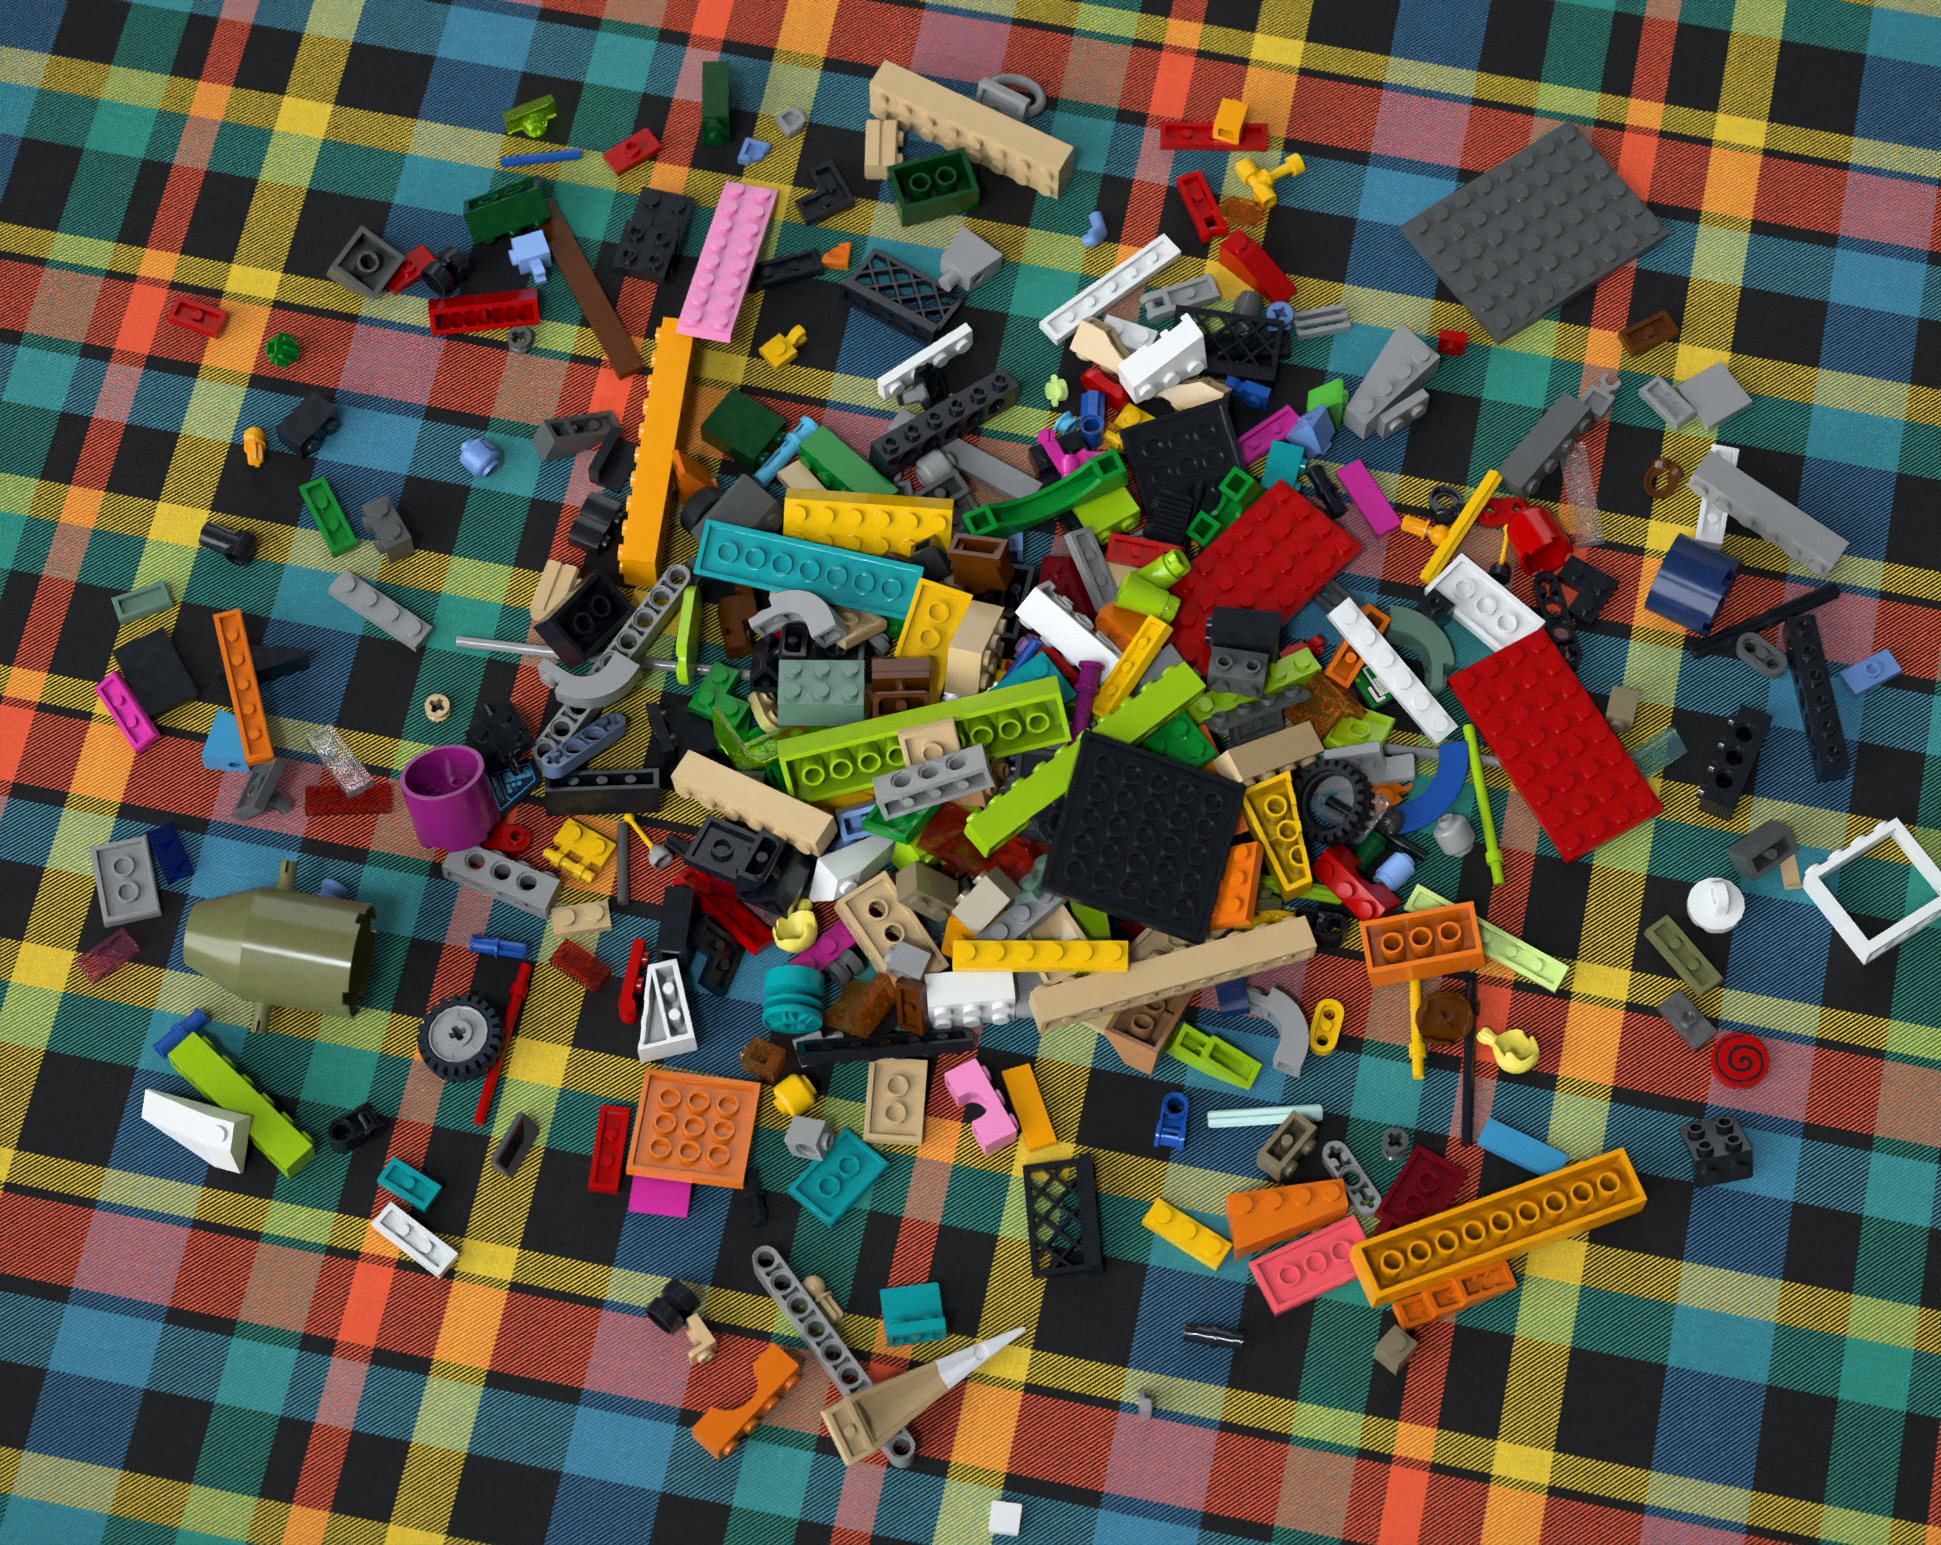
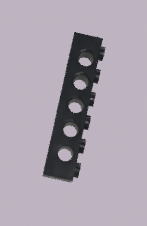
(944, 423)
(1815, 698)

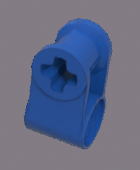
(1172, 1127)

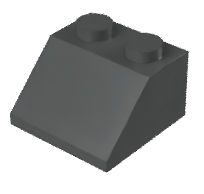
(365, 264)

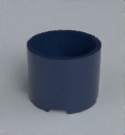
(1692, 584)

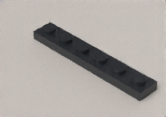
(882, 1046)

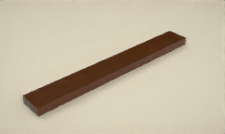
(590, 295)

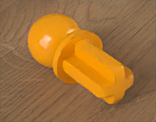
(254, 445)
(1423, 529)

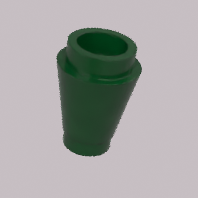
(1370, 850)

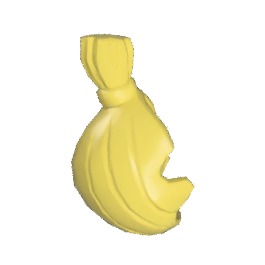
(799, 930)
(1511, 1049)

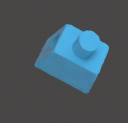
(224, 745)

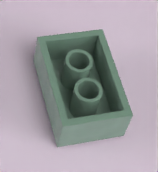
(821, 692)

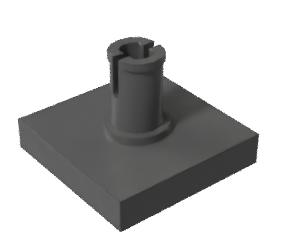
(260, 791)

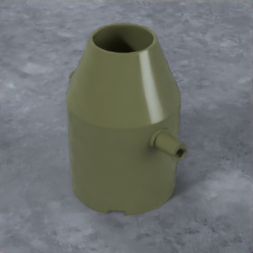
(284, 948)

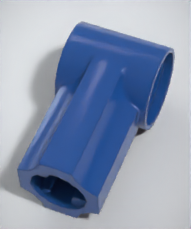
(1092, 418)

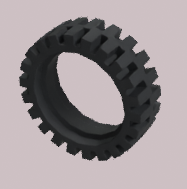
(1360, 807)

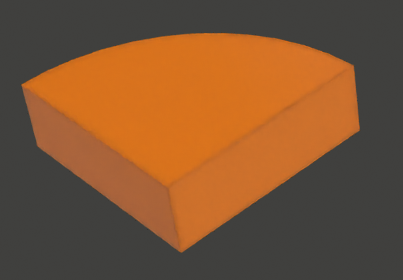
(838, 257)

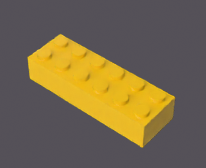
(866, 520)

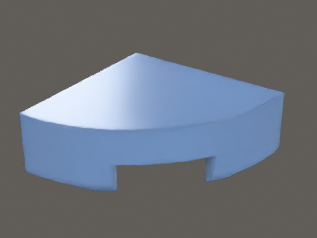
(753, 151)

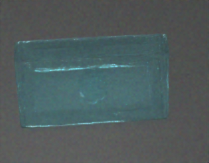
(1657, 752)

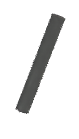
(622, 864)

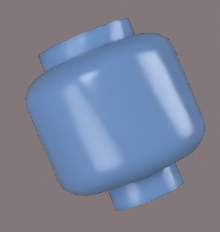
(480, 457)

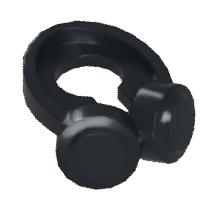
(1443, 515)

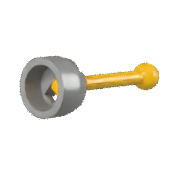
(658, 854)

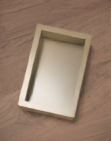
(975, 649)

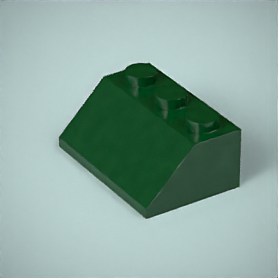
(506, 210)

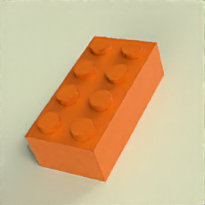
(1422, 944)

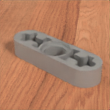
(1333, 1165)

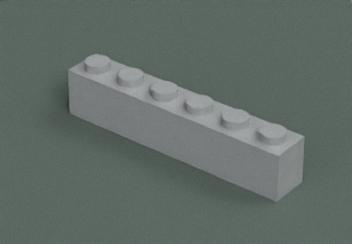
(1767, 514)

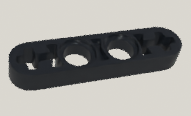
(1557, 621)

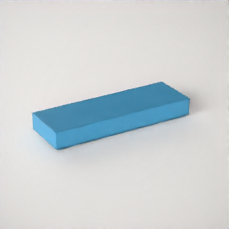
(1521, 1148)

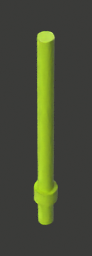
(1493, 855)

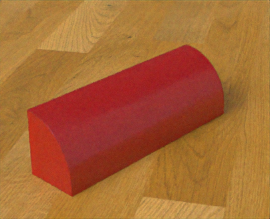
(483, 311)

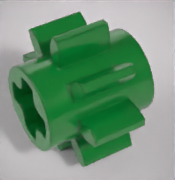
(282, 350)

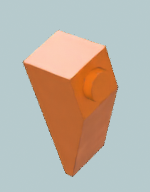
(690, 476)
(1345, 660)

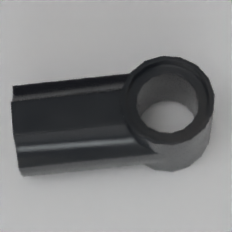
(235, 546)

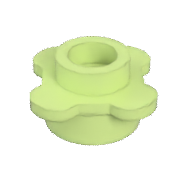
(1056, 390)

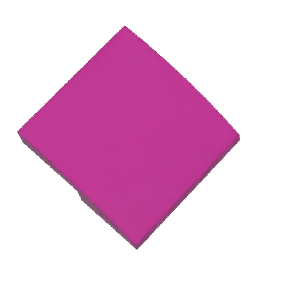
(660, 1196)

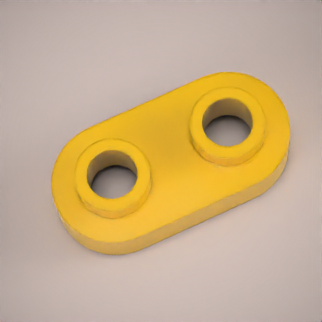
(1326, 1029)

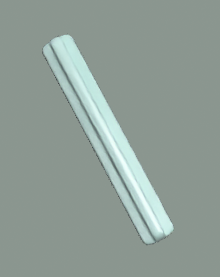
(1261, 1115)

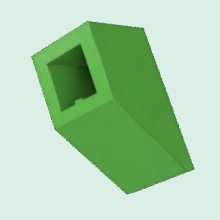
(1332, 397)

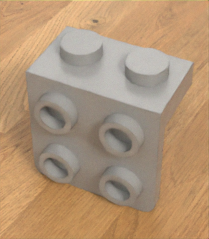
(1402, 413)

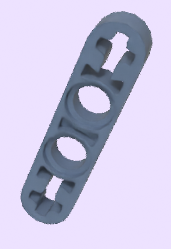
(560, 762)

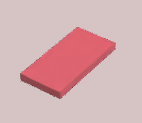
(1308, 1266)

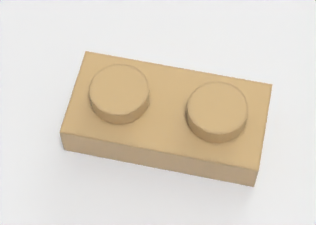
(581, 919)

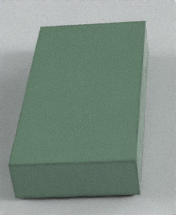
(142, 602)

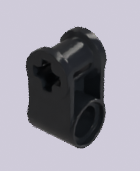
(1320, 923)
(360, 1126)

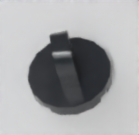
(929, 388)

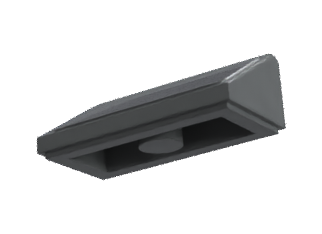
(514, 1145)

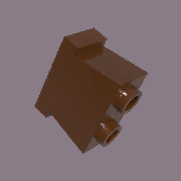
(981, 561)

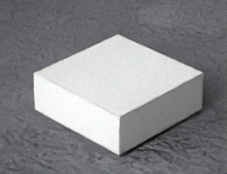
(1005, 1518)

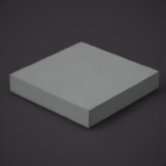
(1714, 396)

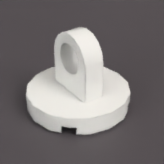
(1715, 905)

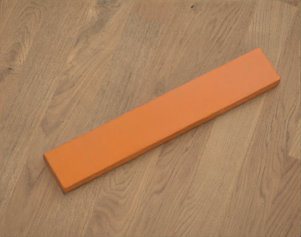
(243, 687)

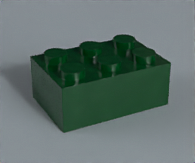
(933, 187)

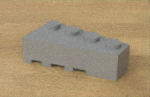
(1396, 374)

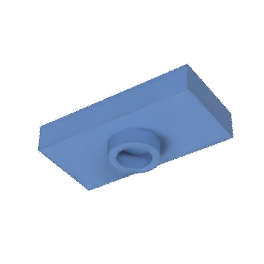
(1870, 673)

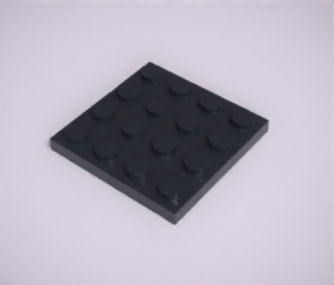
(1183, 448)

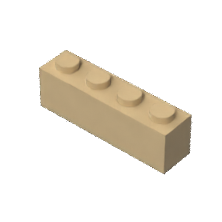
(1270, 755)

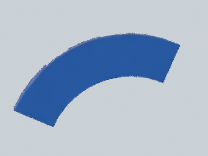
(1441, 792)

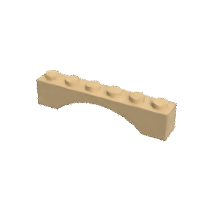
(1102, 345)

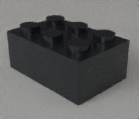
(584, 619)

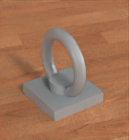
(1008, 102)

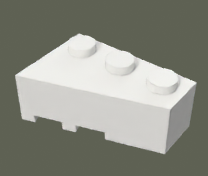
(1165, 362)
(666, 1017)

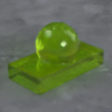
(530, 117)

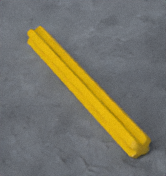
(1461, 526)

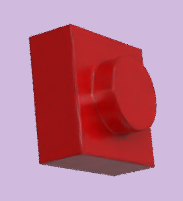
(1452, 342)

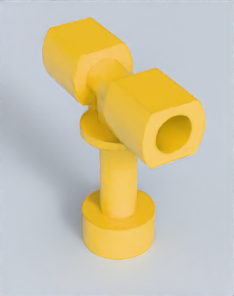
(1262, 181)

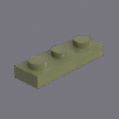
(1683, 956)

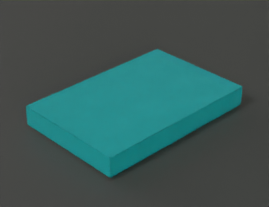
(839, 1181)

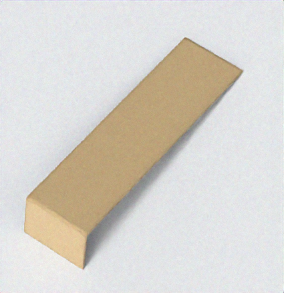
(1790, 874)

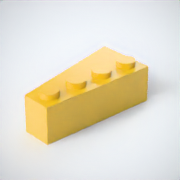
(1275, 823)

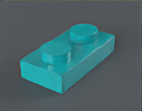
(409, 1185)

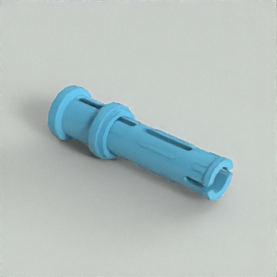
(785, 452)

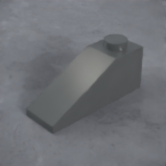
(572, 434)

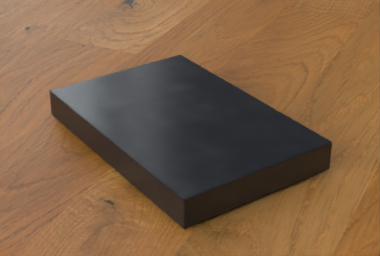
(155, 673)

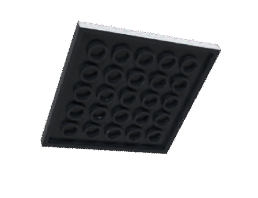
(1142, 837)

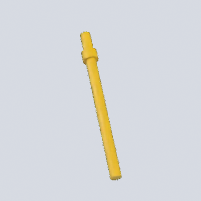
(1417, 1048)

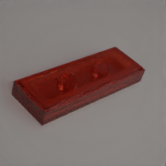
(334, 801)

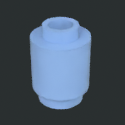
(1395, 871)

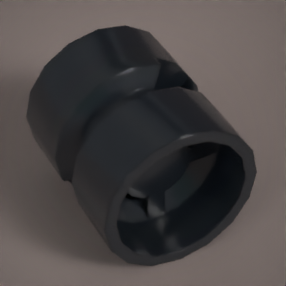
(447, 269)
(669, 1309)

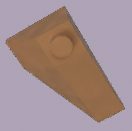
(1145, 1031)

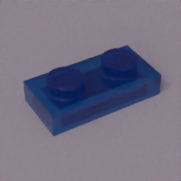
(170, 853)

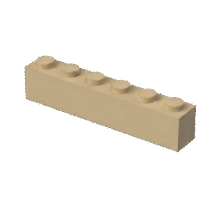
(753, 803)

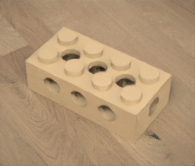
(896, 918)

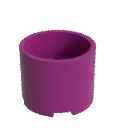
(449, 797)

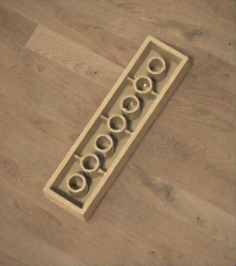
(960, 122)

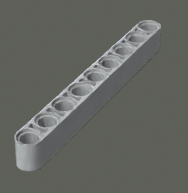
(629, 633)
(824, 1344)

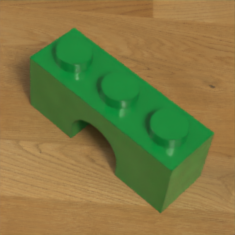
(1238, 494)

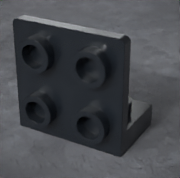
(679, 731)

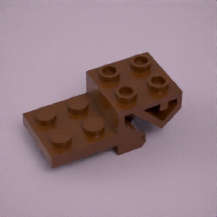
(899, 684)

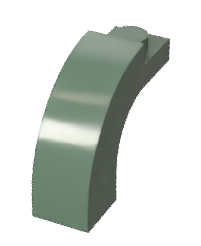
(1426, 640)

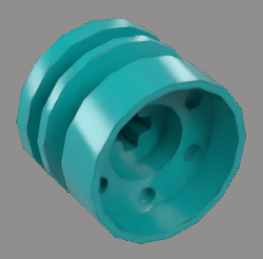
(793, 999)

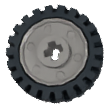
(471, 1055)

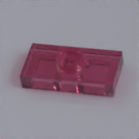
(107, 956)

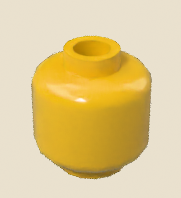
(794, 1095)

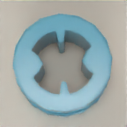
(1066, 424)

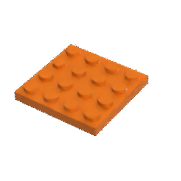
(693, 1128)

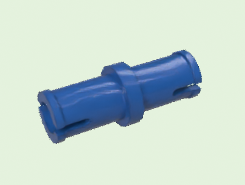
(180, 1032)

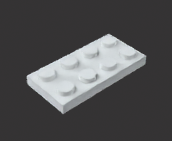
(1485, 605)

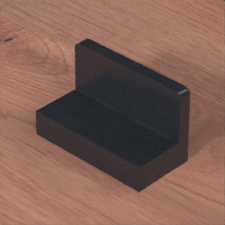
(613, 461)

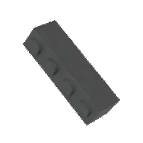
(1545, 446)

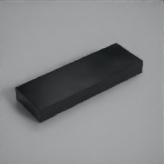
(785, 270)

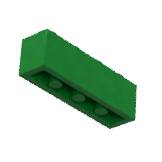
(840, 465)

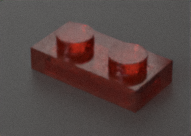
(580, 966)

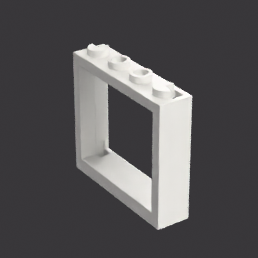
(1867, 949)

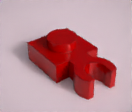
(1314, 645)

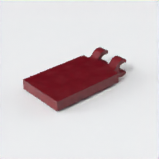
(1419, 1191)

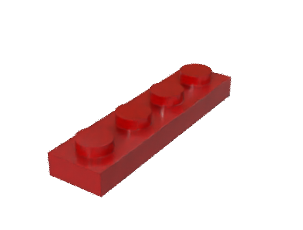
(1199, 136)
(727, 913)

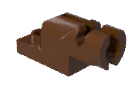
(734, 623)

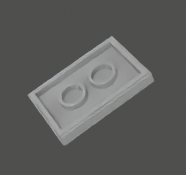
(125, 881)

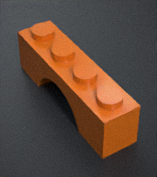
(721, 1429)

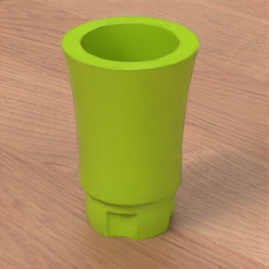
(1166, 569)
(1146, 598)

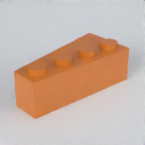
(1282, 1213)

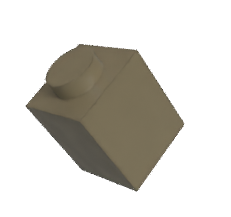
(1621, 709)
(1395, 1349)

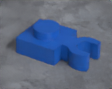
(1250, 392)

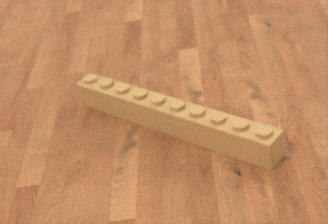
(1172, 973)

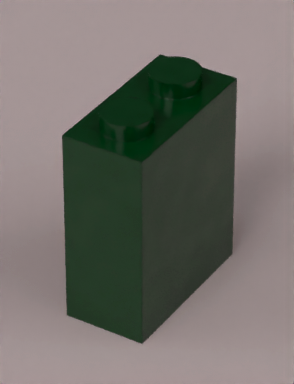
(716, 103)
(744, 430)

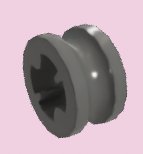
(518, 347)

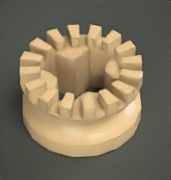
(440, 715)

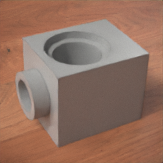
(906, 961)
(809, 1138)

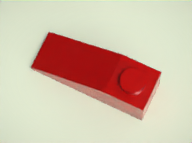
(1255, 268)

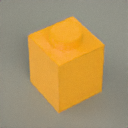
(1230, 121)

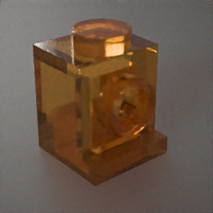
(763, 1050)

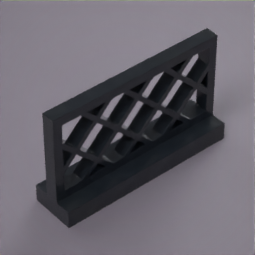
(891, 310)
(1241, 370)
(1089, 1217)

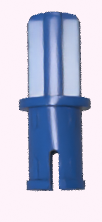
(497, 946)

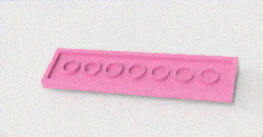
(727, 262)

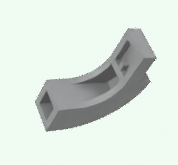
(800, 606)
(594, 690)
(1290, 1024)

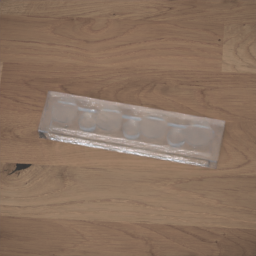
(1582, 497)

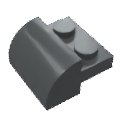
(951, 487)

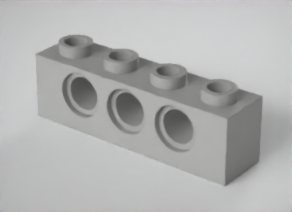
(933, 782)
(484, 880)

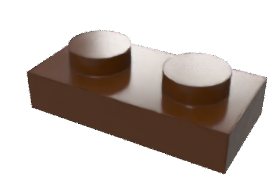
(1648, 333)
(912, 1006)

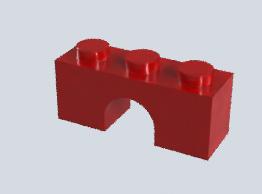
(1338, 872)

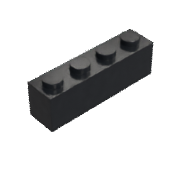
(603, 792)

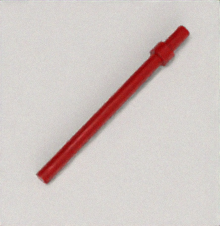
(517, 993)

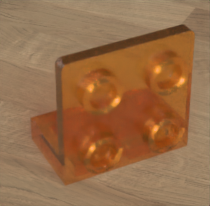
(1326, 706)
(862, 1006)

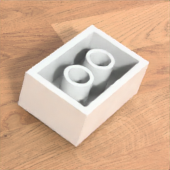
(969, 998)

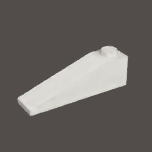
(849, 867)

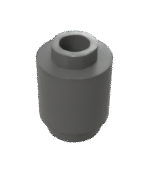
(1248, 304)

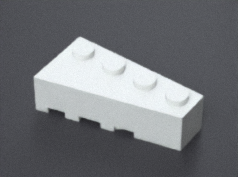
(1067, 630)

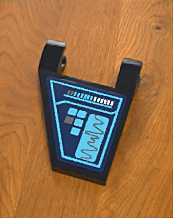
(511, 789)

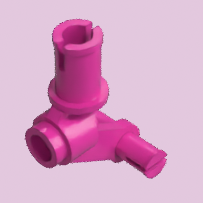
(1064, 463)

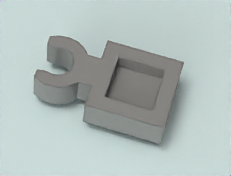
(1601, 398)

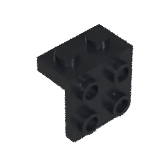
(1717, 1151)

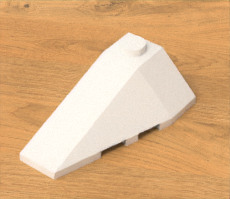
(204, 1129)

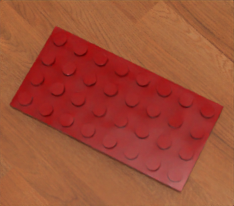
(1264, 561)
(1555, 746)

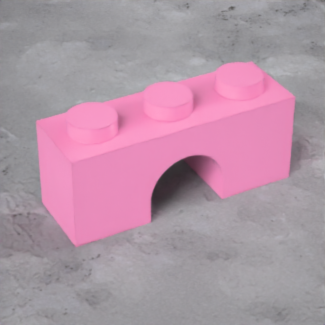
(972, 1085)

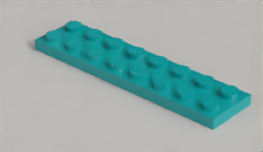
(788, 563)

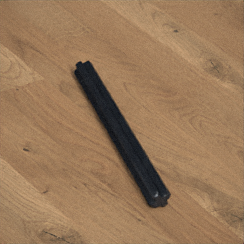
(1765, 620)

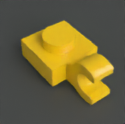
(782, 350)

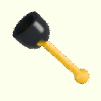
(1500, 569)

